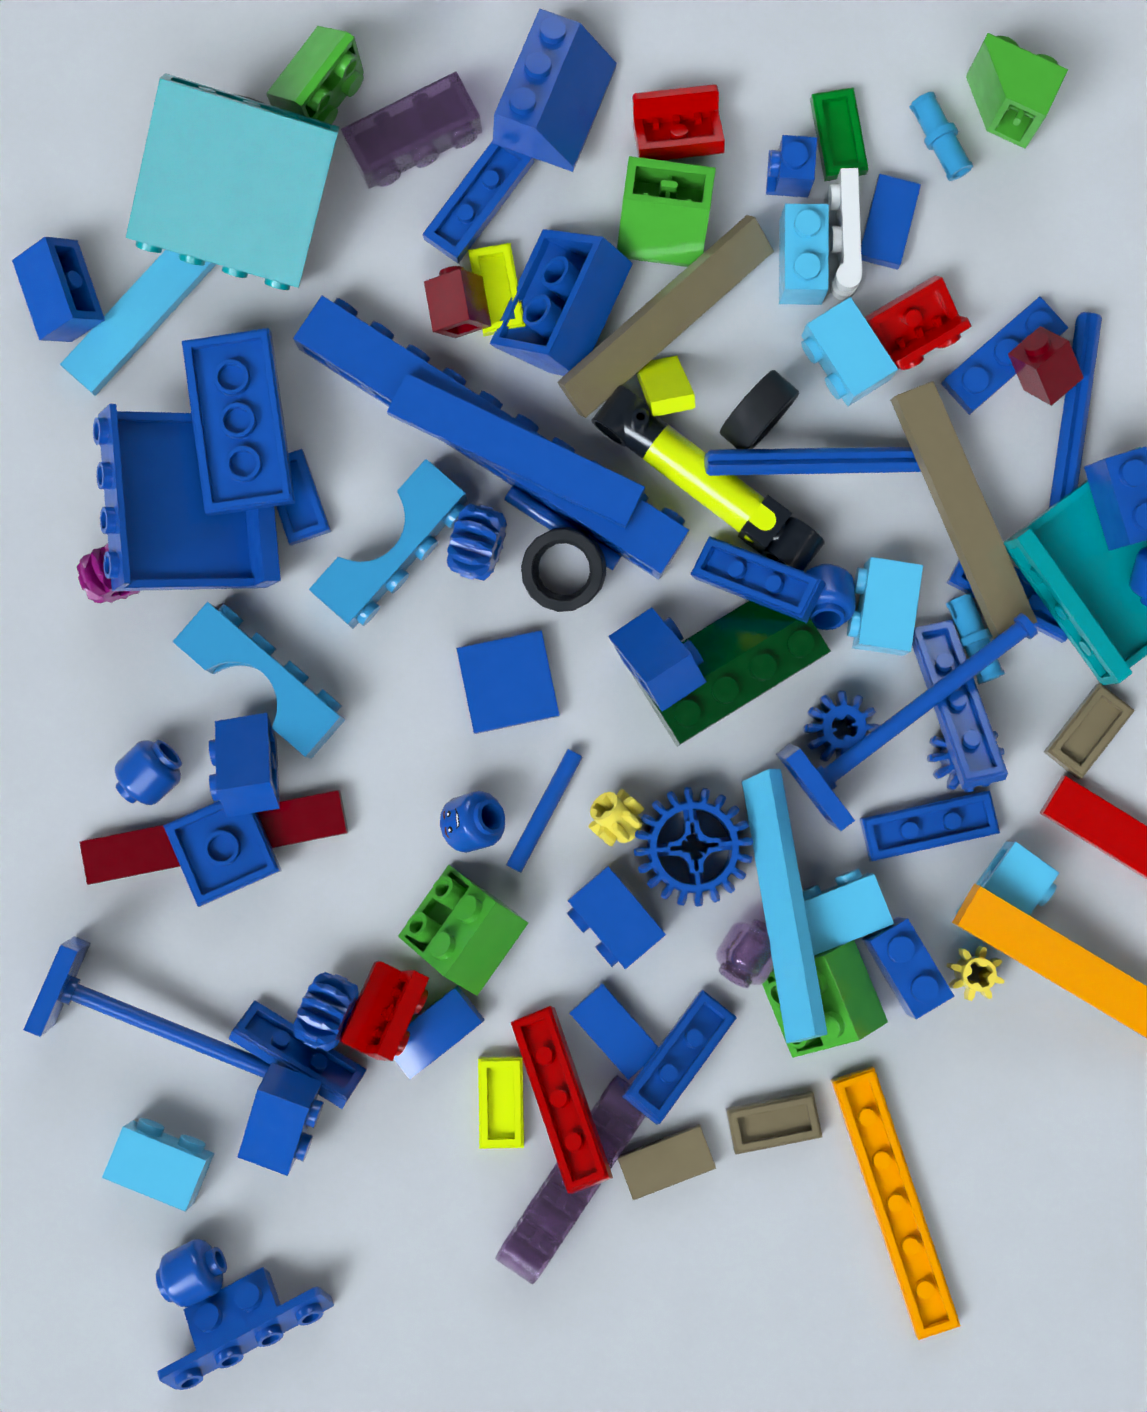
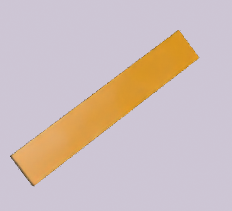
(1054, 957)
(895, 1203)

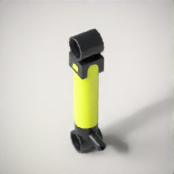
(759, 520)

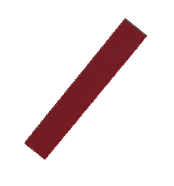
(151, 850)

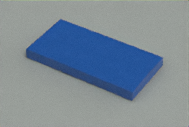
(238, 422)

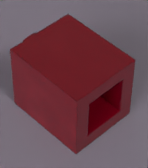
(457, 302)
(1046, 365)

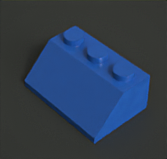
(553, 92)
(563, 300)

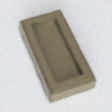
(1089, 731)
(773, 1122)
(666, 1162)

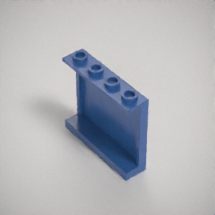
(159, 517)

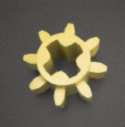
(616, 817)
(987, 976)

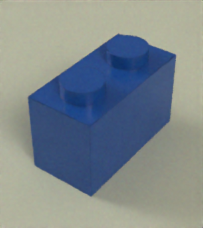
(58, 289)
(1121, 496)
(659, 658)
(245, 765)
(615, 918)
(908, 968)
(280, 1119)

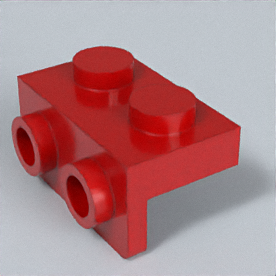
(678, 123)
(918, 323)
(384, 1011)

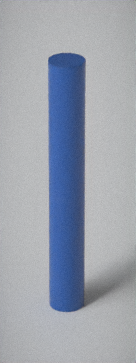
(552, 520)
(544, 810)

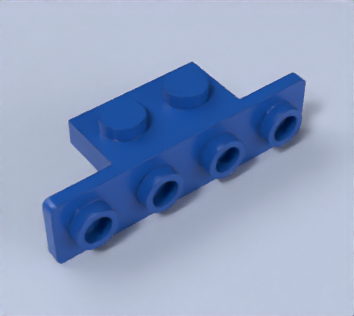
(238, 1321)

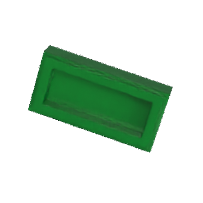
(838, 132)

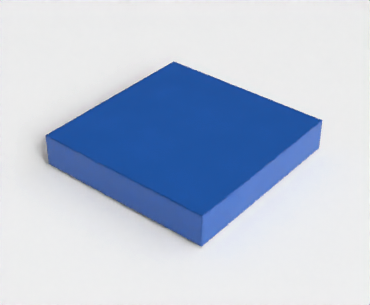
(507, 682)
(221, 852)

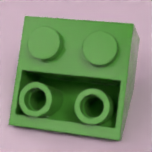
(319, 76)
(1013, 88)
(665, 211)
(462, 930)
(847, 1000)

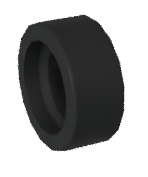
(759, 411)
(535, 586)

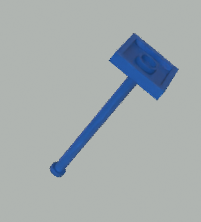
(821, 781)
(63, 987)

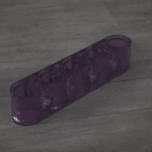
(555, 1211)

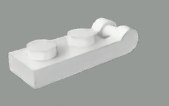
(846, 235)

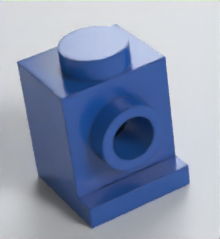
(792, 167)

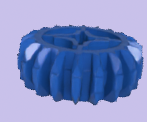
(729, 843)

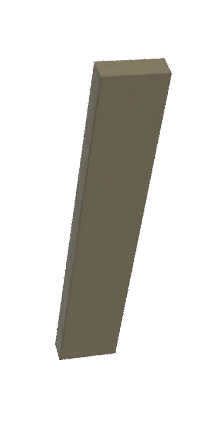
(666, 316)
(962, 507)

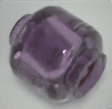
(746, 954)

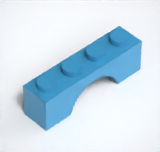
(356, 587)
(301, 715)

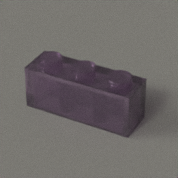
(413, 131)

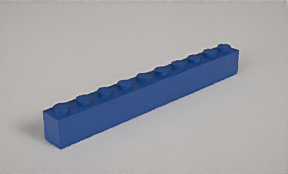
(378, 365)

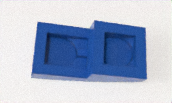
(438, 1031)

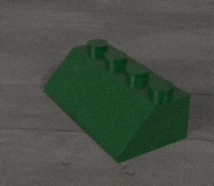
(742, 660)

